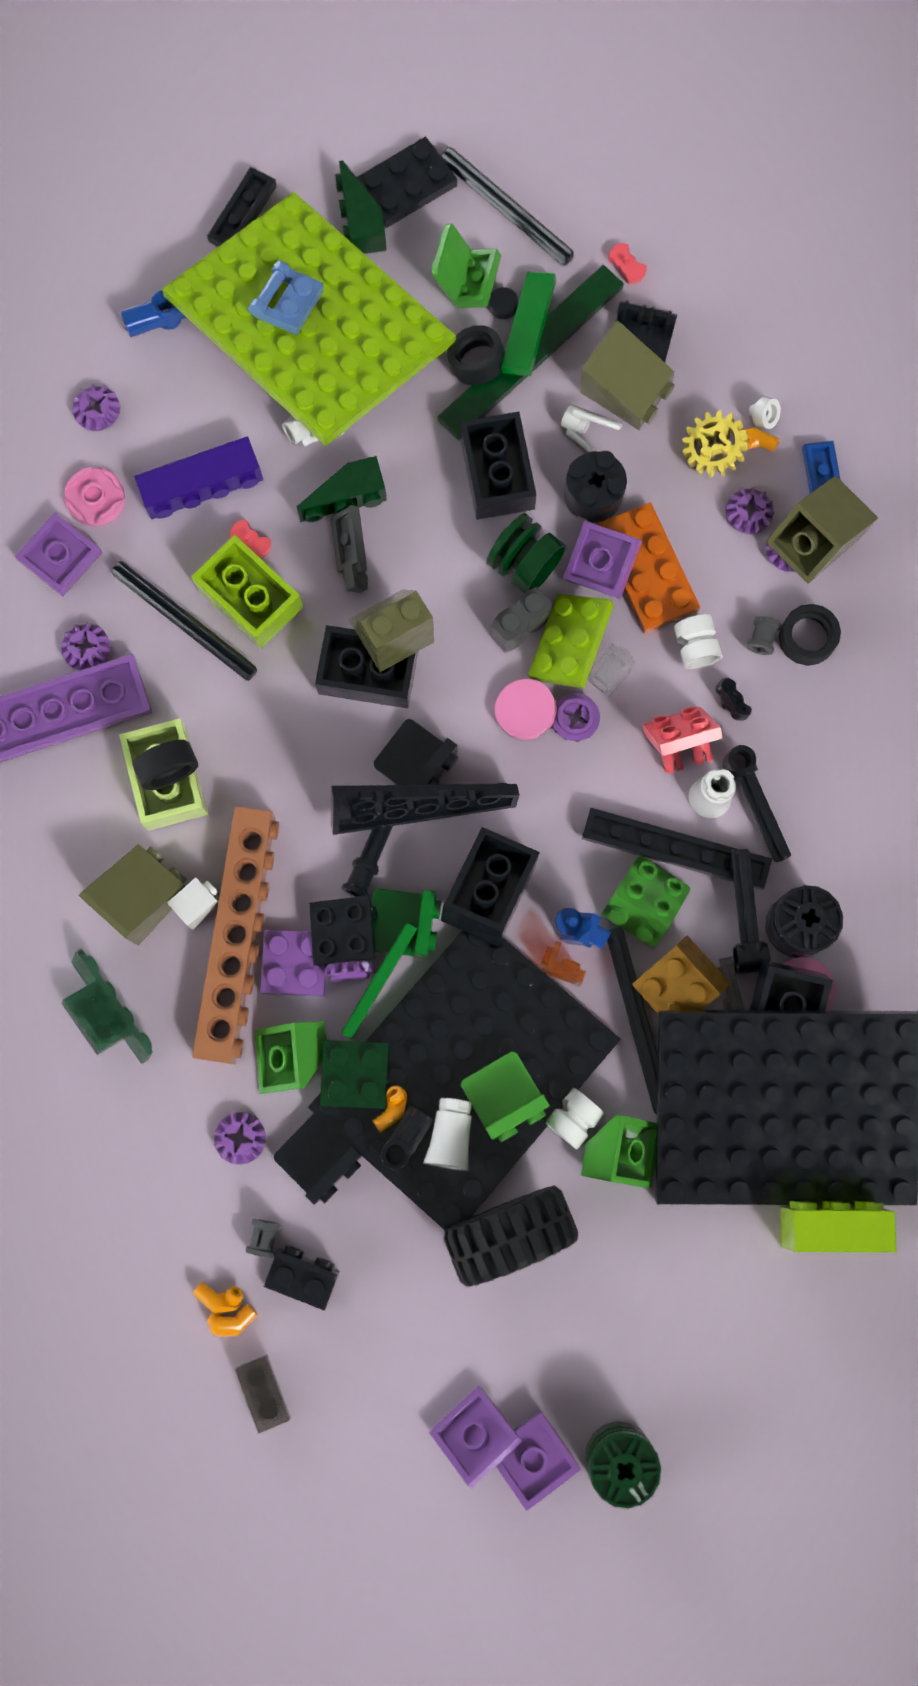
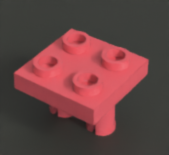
(681, 731)

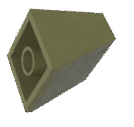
(626, 377)
(821, 529)
(395, 628)
(134, 893)

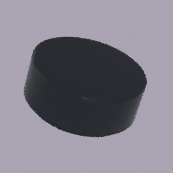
(503, 303)

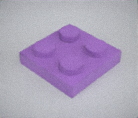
(58, 554)
(602, 560)
(289, 965)
(475, 1437)
(538, 1462)

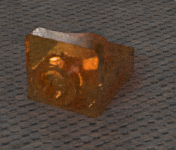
(566, 970)

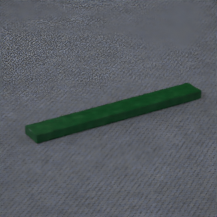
(558, 328)

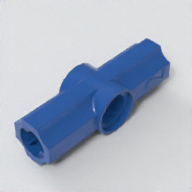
(151, 316)

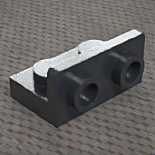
(301, 1277)

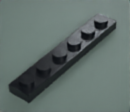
(669, 846)

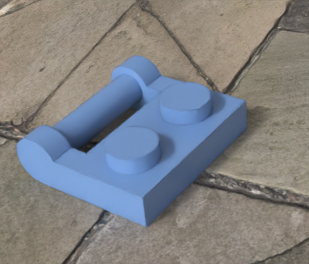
(295, 302)

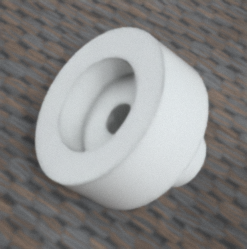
(765, 412)

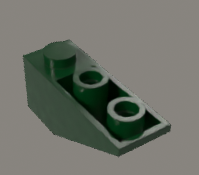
(362, 212)
(355, 484)

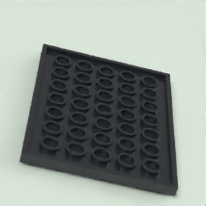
(451, 1024)
(787, 1107)

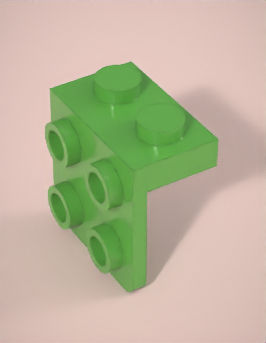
(464, 273)
(646, 901)
(504, 1096)

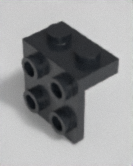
(416, 756)
(317, 1159)

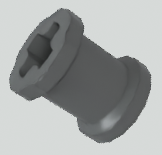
(763, 635)
(263, 1238)

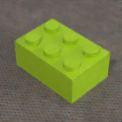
(247, 591)
(838, 1227)

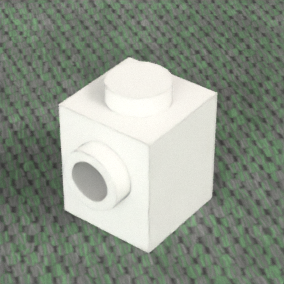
(195, 902)

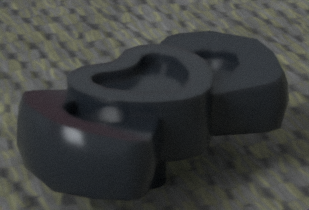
(733, 699)

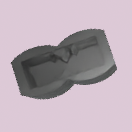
(515, 622)

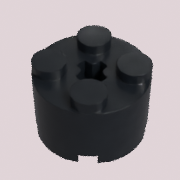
(595, 486)

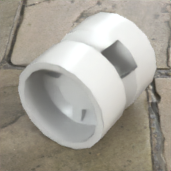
(697, 638)
(575, 1118)

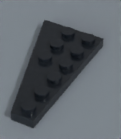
(379, 806)

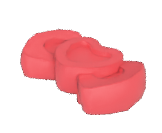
(626, 263)
(259, 545)

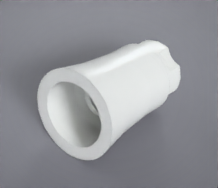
(709, 802)
(450, 1135)

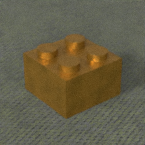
(682, 979)

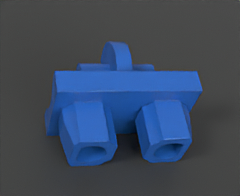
(581, 928)

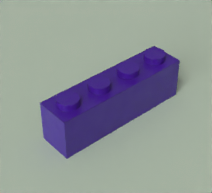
(199, 478)

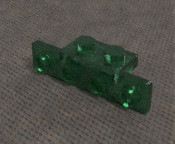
(100, 1013)

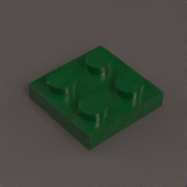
(354, 1074)

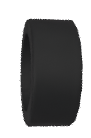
(471, 338)
(822, 616)
(165, 764)

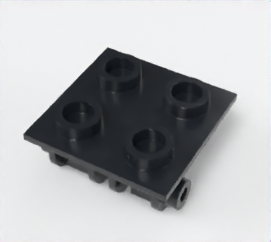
(648, 325)
(342, 930)

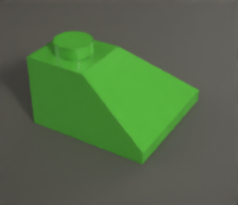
(288, 1055)
(622, 1152)

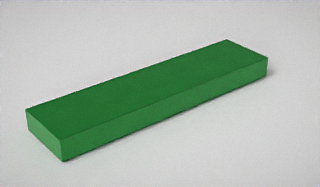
(528, 324)
(379, 980)

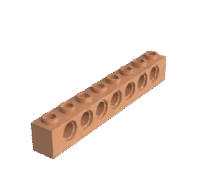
(245, 824)

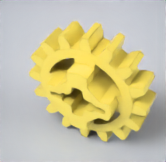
(711, 432)

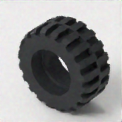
(511, 1236)

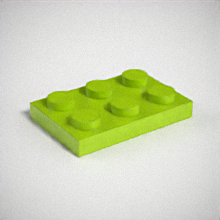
(571, 640)

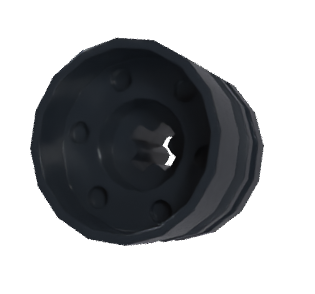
(789, 932)

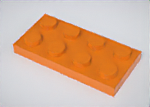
(657, 581)

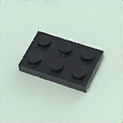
(408, 181)

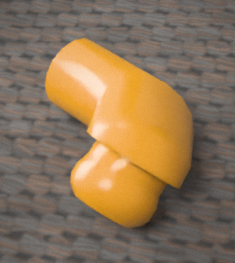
(762, 439)
(395, 1108)
(219, 1302)
(231, 1326)

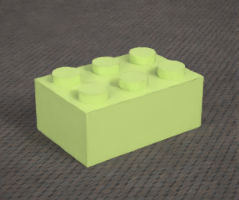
(172, 803)

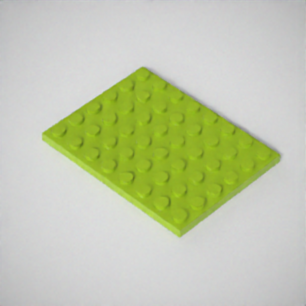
(353, 346)

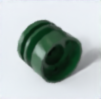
(520, 550)
(628, 1445)

